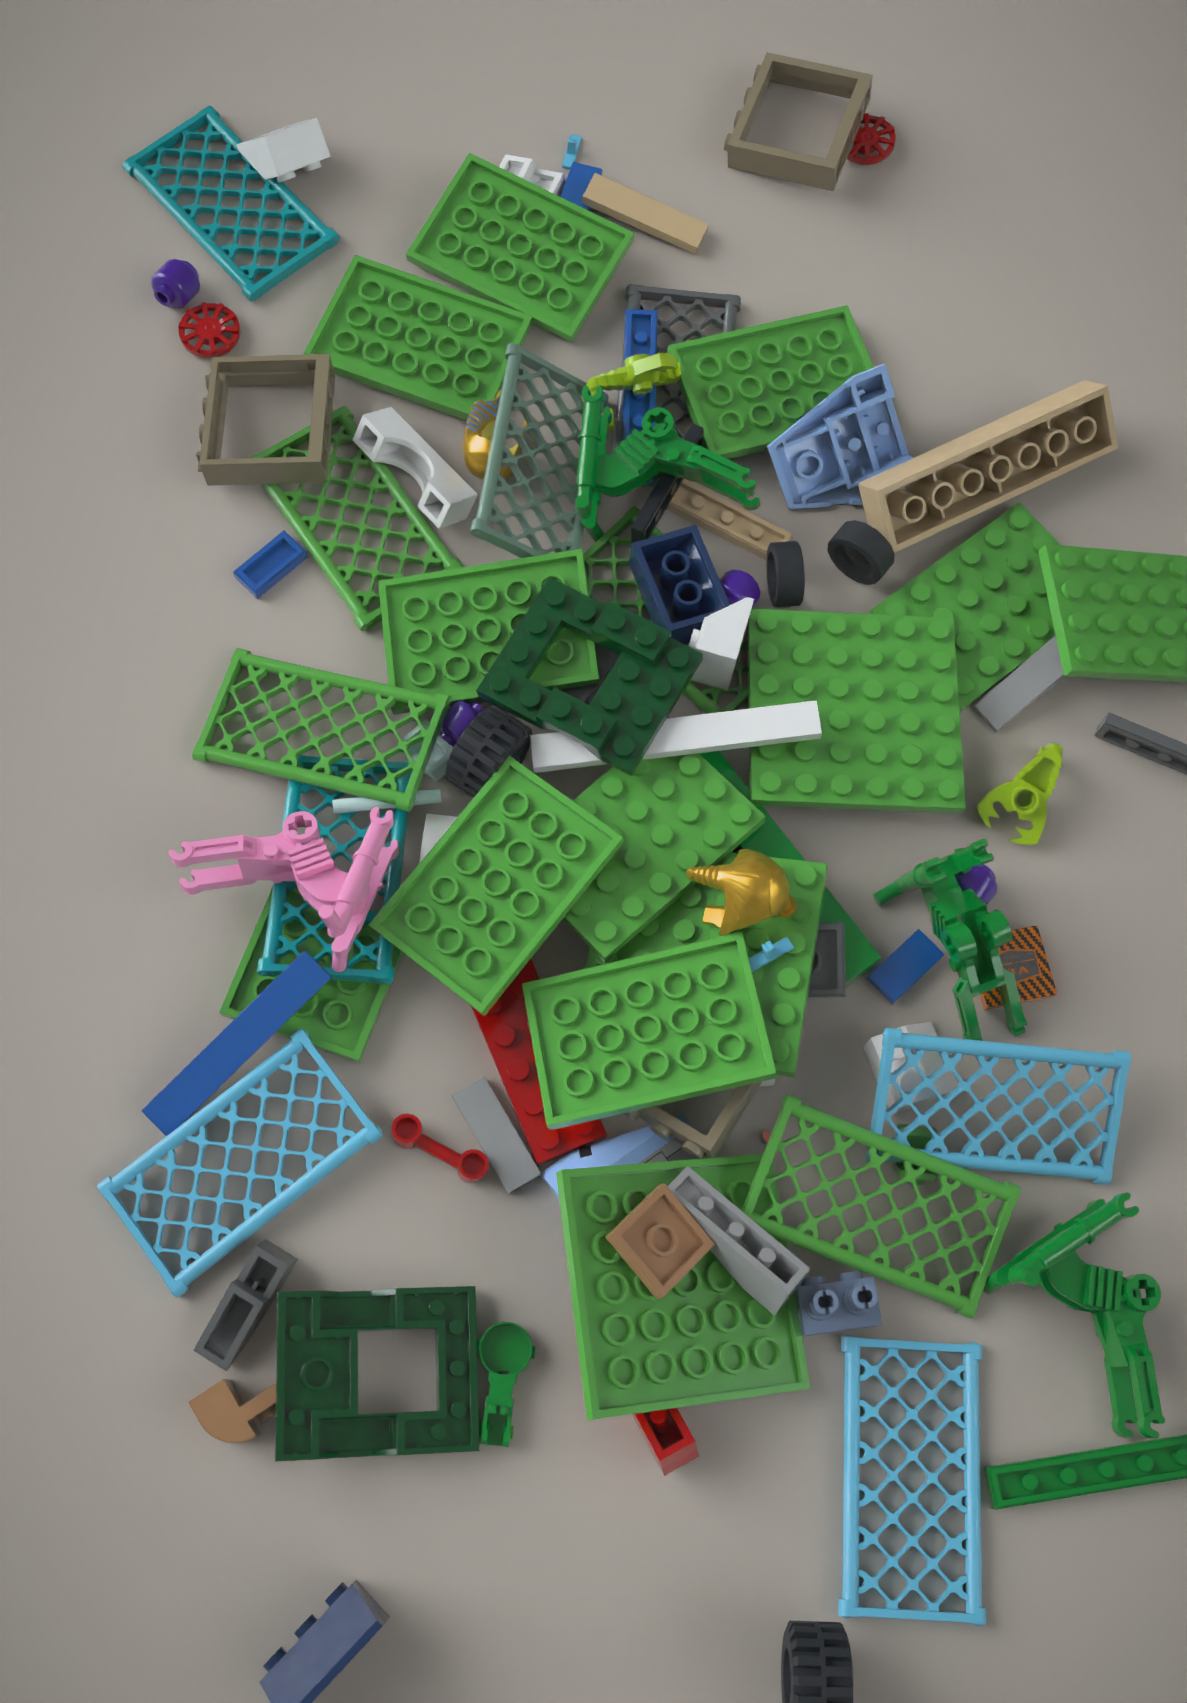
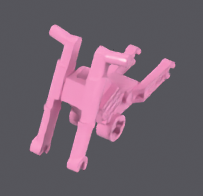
(338, 896)

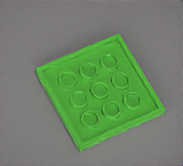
(337, 1015)

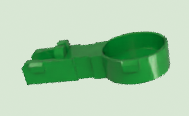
(506, 1349)

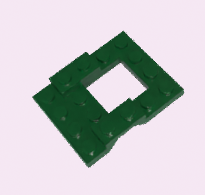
(632, 698)
(320, 1373)

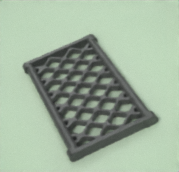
(669, 297)

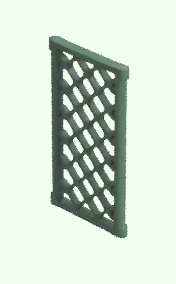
(507, 428)

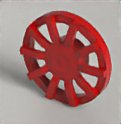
(868, 141)
(209, 330)

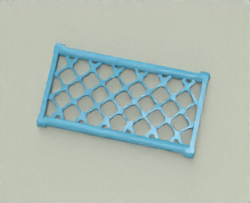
(1098, 1174)
(111, 1186)
(849, 1603)

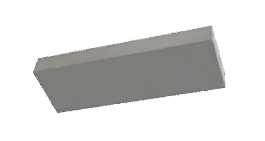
(496, 1135)

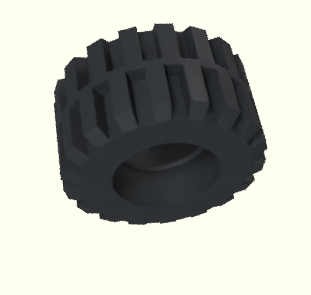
(485, 747)
(816, 1663)

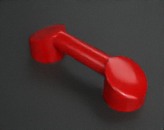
(408, 1134)

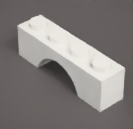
(391, 440)

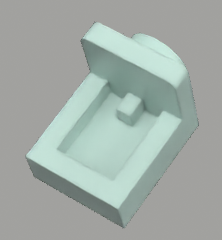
(439, 757)

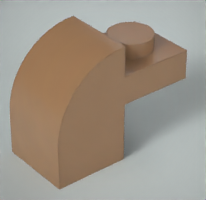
(227, 1417)

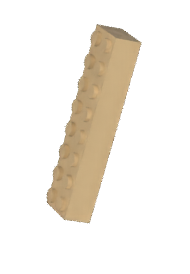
(990, 464)

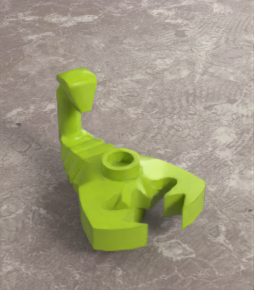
(639, 375)
(1027, 793)

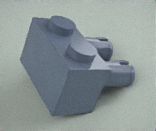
(837, 1305)

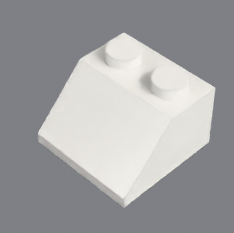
(286, 150)
(720, 643)
(911, 1078)

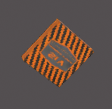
(1029, 963)

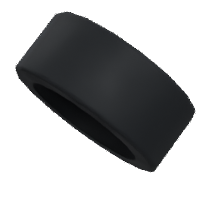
(861, 552)
(785, 574)

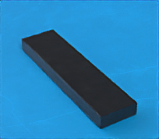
(661, 495)

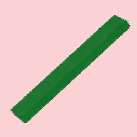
(1087, 1472)

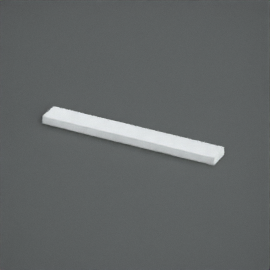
(694, 735)

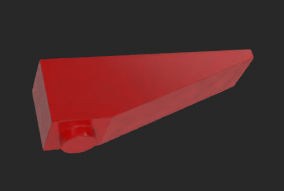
(667, 1438)

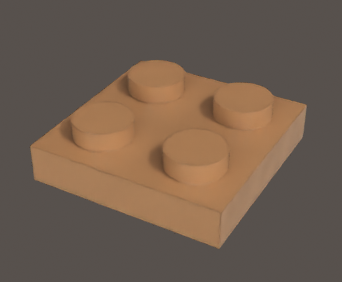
(660, 1241)

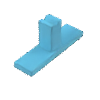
(572, 150)
(769, 953)

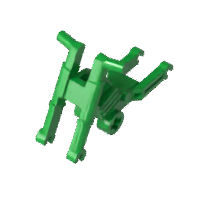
(642, 458)
(966, 931)
(1110, 1299)

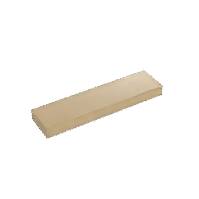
(644, 213)
(726, 519)

